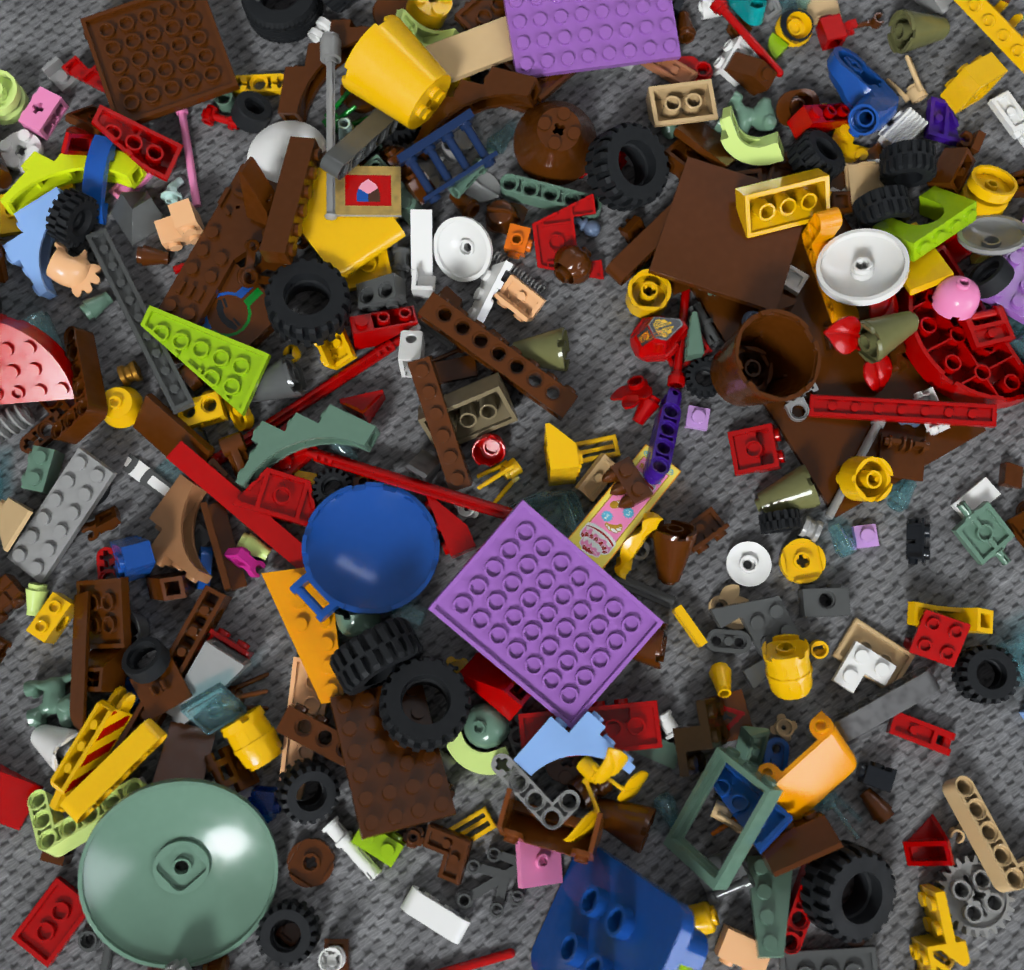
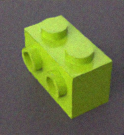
(383, 847)

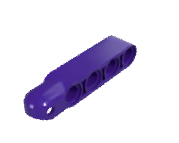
(663, 437)

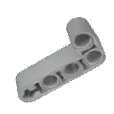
(530, 788)

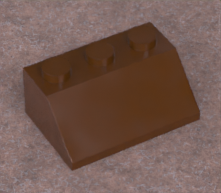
(801, 843)

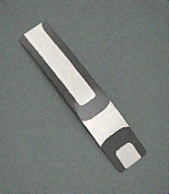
(146, 476)

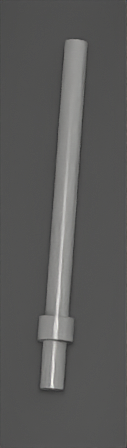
(867, 443)

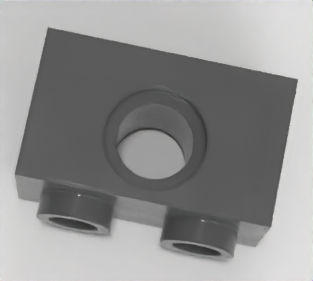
(837, 598)

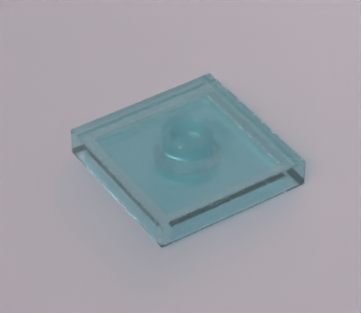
(213, 708)

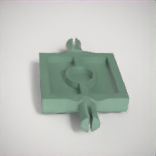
(983, 533)

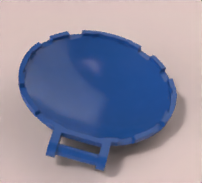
(367, 550)

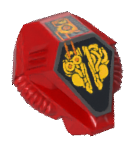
(658, 338)

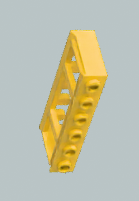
(997, 27)

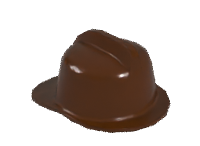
(792, 101)
(502, 213)

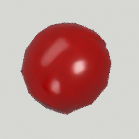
(488, 449)

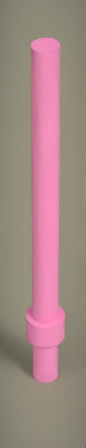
(188, 152)

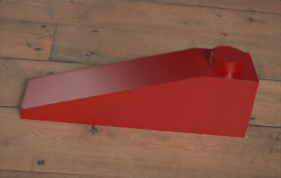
(143, 145)

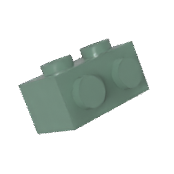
(42, 470)

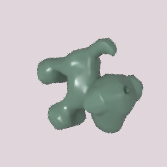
(761, 117)
(53, 700)

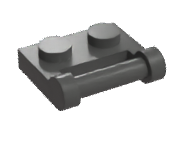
(746, 882)

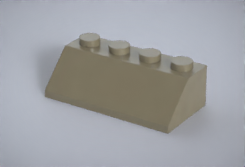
(476, 409)

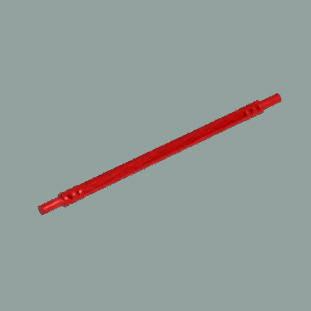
(322, 390)
(409, 483)

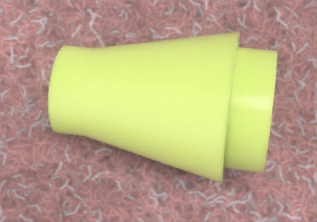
(254, 545)
(35, 597)

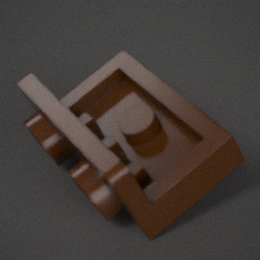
(709, 527)

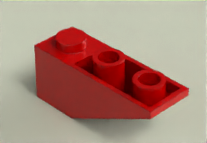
(819, 116)
(377, 327)
(454, 531)

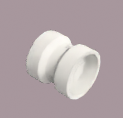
(322, 26)
(332, 958)

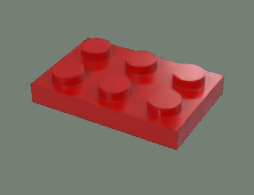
(51, 922)

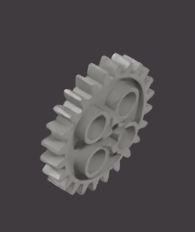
(959, 904)

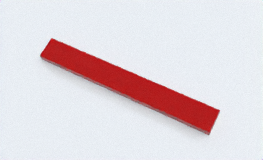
(903, 410)
(225, 493)

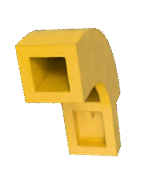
(979, 619)

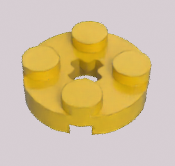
(809, 551)

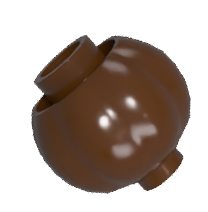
(572, 264)

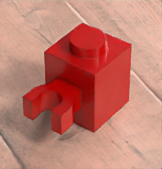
(833, 32)

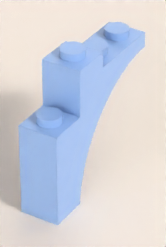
(33, 246)
(555, 742)

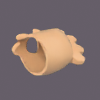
(73, 271)

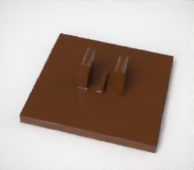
(164, 692)

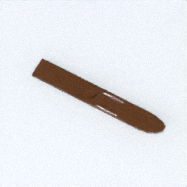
(80, 660)

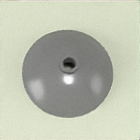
(992, 235)

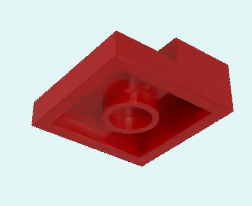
(756, 449)

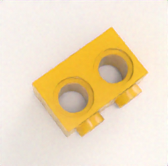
(202, 416)

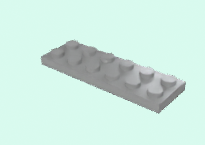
(61, 515)

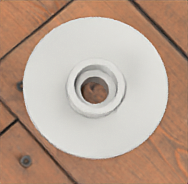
(759, 560)

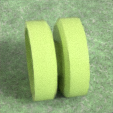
(12, 99)

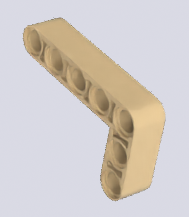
(986, 846)

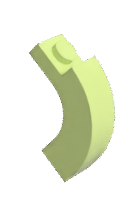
(423, 34)
(747, 148)
(474, 759)

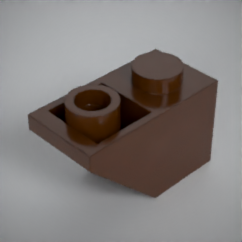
(169, 586)

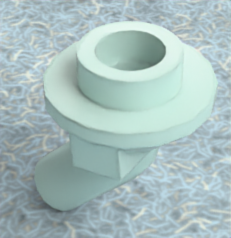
(171, 191)

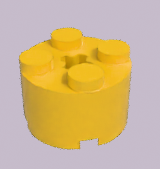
(429, 12)
(637, 299)
(865, 478)

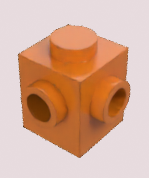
(518, 241)

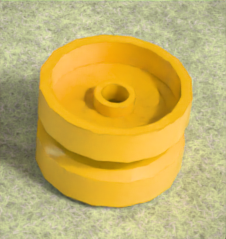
(990, 188)

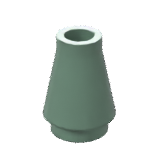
(96, 305)

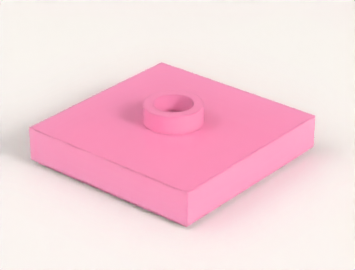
(537, 866)

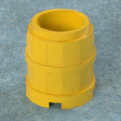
(788, 666)
(253, 739)

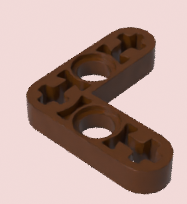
(38, 429)

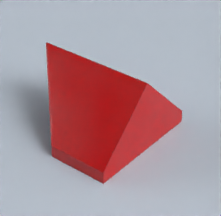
(364, 405)
(929, 846)

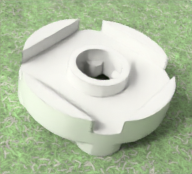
(11, 144)

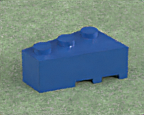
(132, 557)

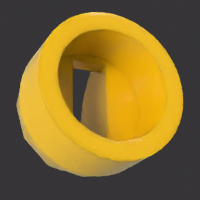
(296, 353)
(819, 653)

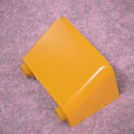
(815, 770)

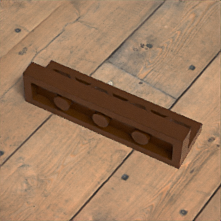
(222, 539)

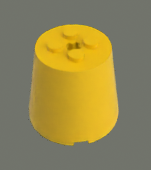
(396, 73)

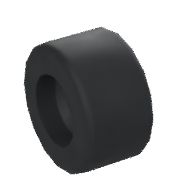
(253, 102)

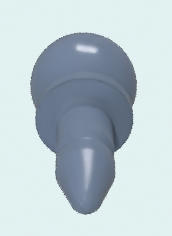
(590, 227)

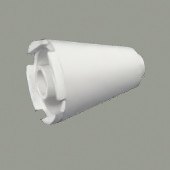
(53, 742)

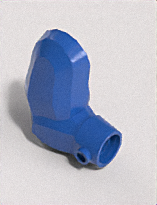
(862, 91)

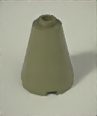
(915, 30)
(885, 333)
(547, 349)
(789, 492)

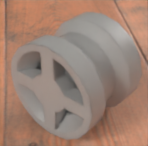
(810, 528)

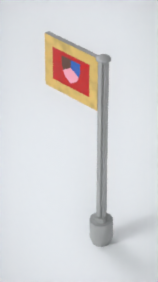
(365, 189)

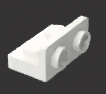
(732, 45)

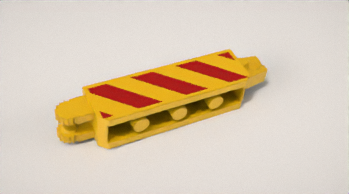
(92, 743)

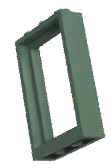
(687, 853)

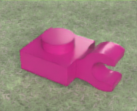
(242, 559)

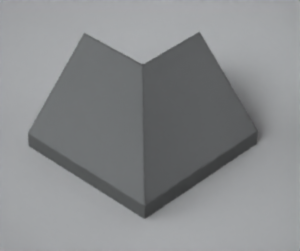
(136, 215)

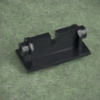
(919, 550)

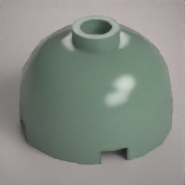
(353, 624)
(486, 726)

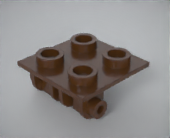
(904, 455)

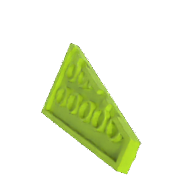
(218, 360)

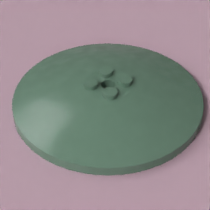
(166, 914)

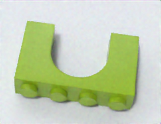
(950, 214)

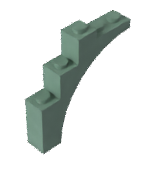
(301, 433)

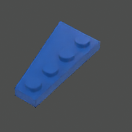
(741, 799)

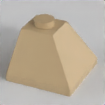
(12, 520)

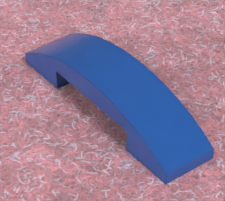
(96, 173)

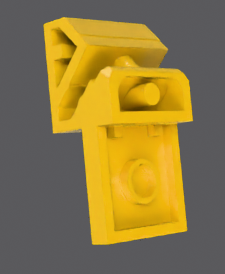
(940, 936)

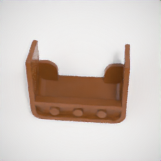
(520, 825)

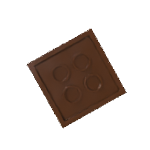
(108, 612)

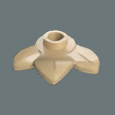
(728, 596)

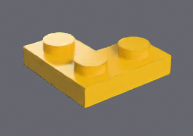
(845, 142)

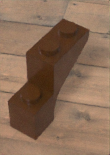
(408, 178)

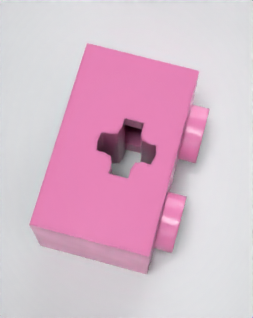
(43, 113)

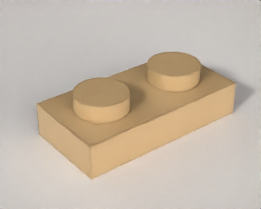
(591, 482)

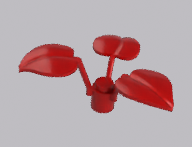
(845, 335)

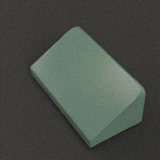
(752, 743)

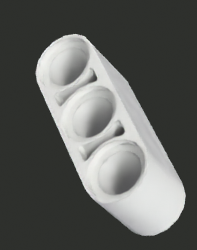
(434, 915)

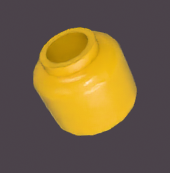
(705, 917)

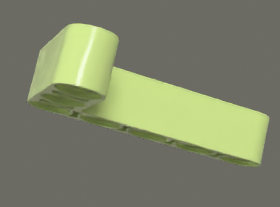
(60, 834)

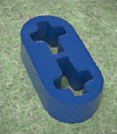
(205, 556)

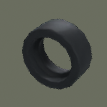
(992, 276)
(154, 668)

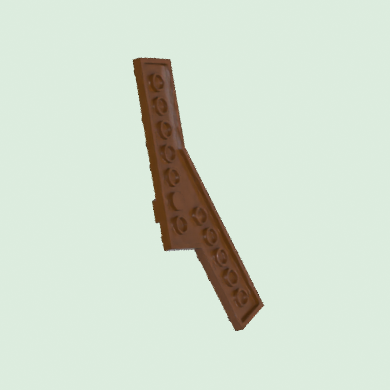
(215, 256)

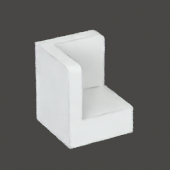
(422, 285)

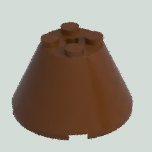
(553, 142)

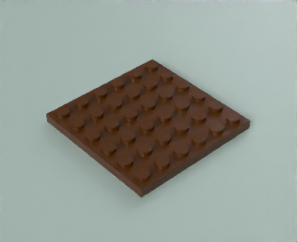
(158, 56)

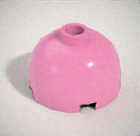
(956, 298)

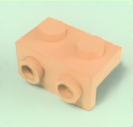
(519, 299)

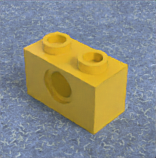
(52, 618)

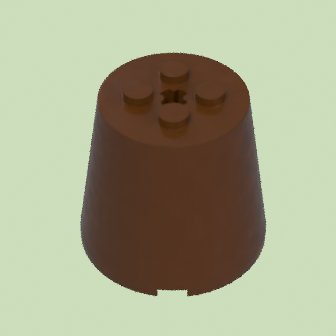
(767, 360)

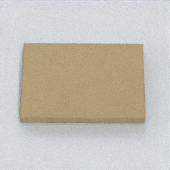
(877, 643)

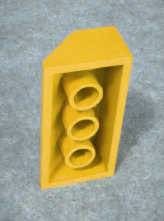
(782, 201)
(561, 457)

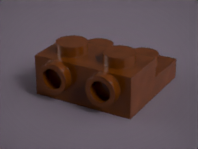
(677, 157)

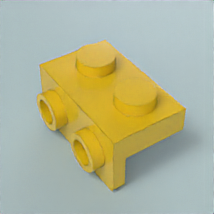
(337, 352)

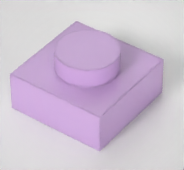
(697, 418)
(865, 536)

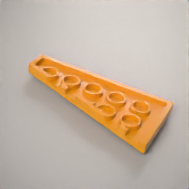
(312, 639)

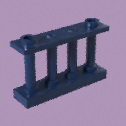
(427, 146)

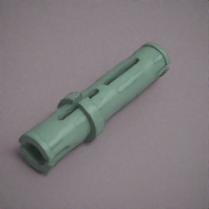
(459, 189)

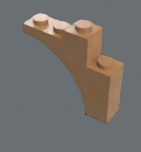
(176, 522)

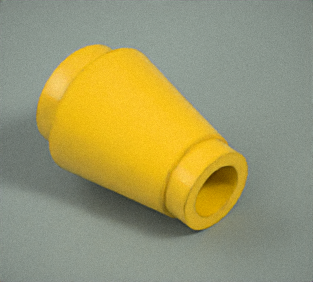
(721, 678)

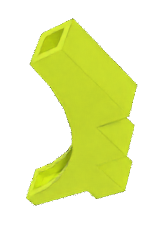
(45, 174)

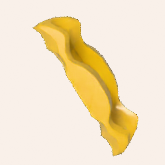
(634, 543)

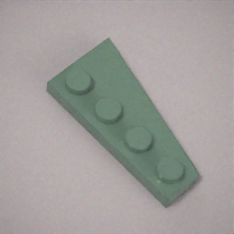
(769, 908)

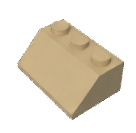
(681, 103)

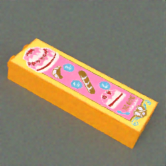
(609, 526)

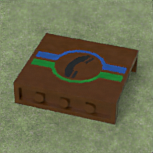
(240, 312)

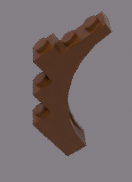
(303, 82)
(499, 89)

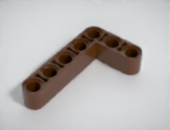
(87, 385)

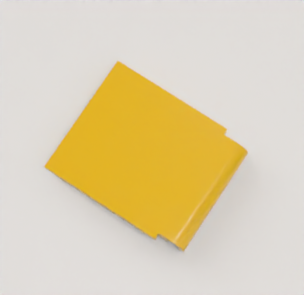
(346, 241)

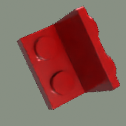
(938, 638)

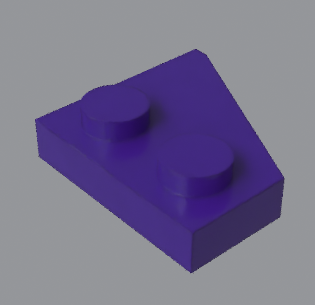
(941, 122)

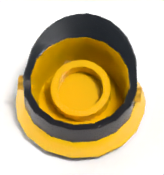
(794, 27)

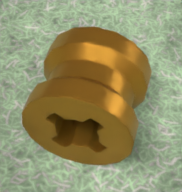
(129, 373)

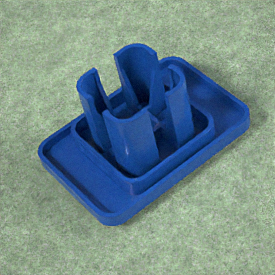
(616, 921)

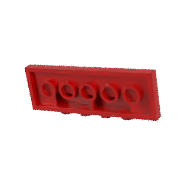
(628, 724)

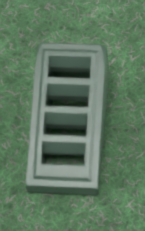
(694, 343)

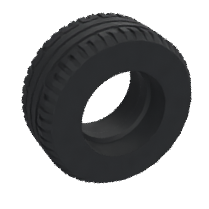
(283, 25)

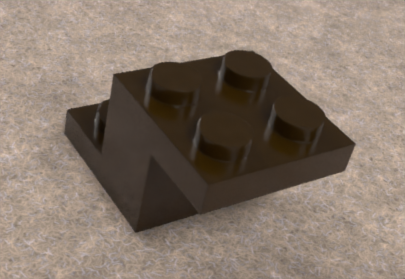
(700, 736)

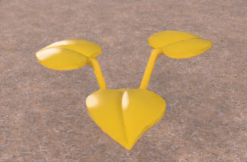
(596, 774)

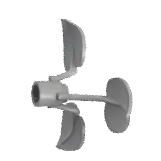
(483, 189)

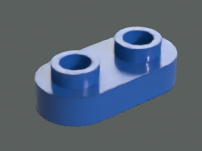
(779, 759)

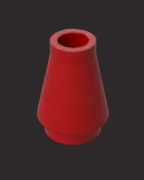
(646, 409)

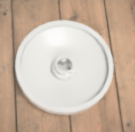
(272, 143)
(862, 267)

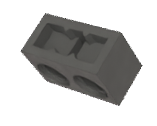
(381, 293)

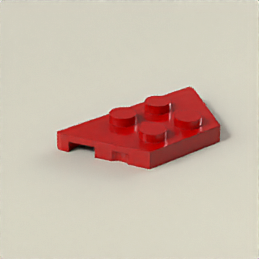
(279, 497)

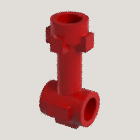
(212, 114)

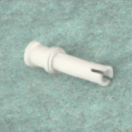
(343, 839)

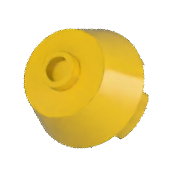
(123, 406)

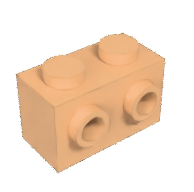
(738, 949)

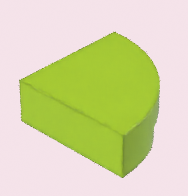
(776, 46)

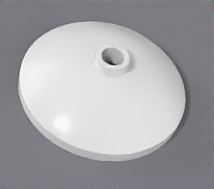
(452, 251)

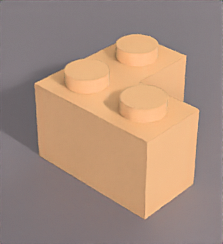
(181, 227)

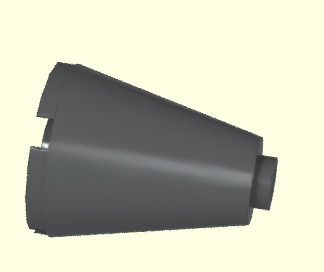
(281, 381)

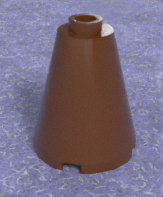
(672, 549)
(654, 649)
(627, 821)

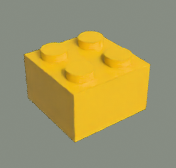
(973, 82)

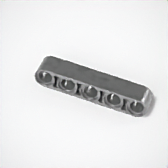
(886, 703)

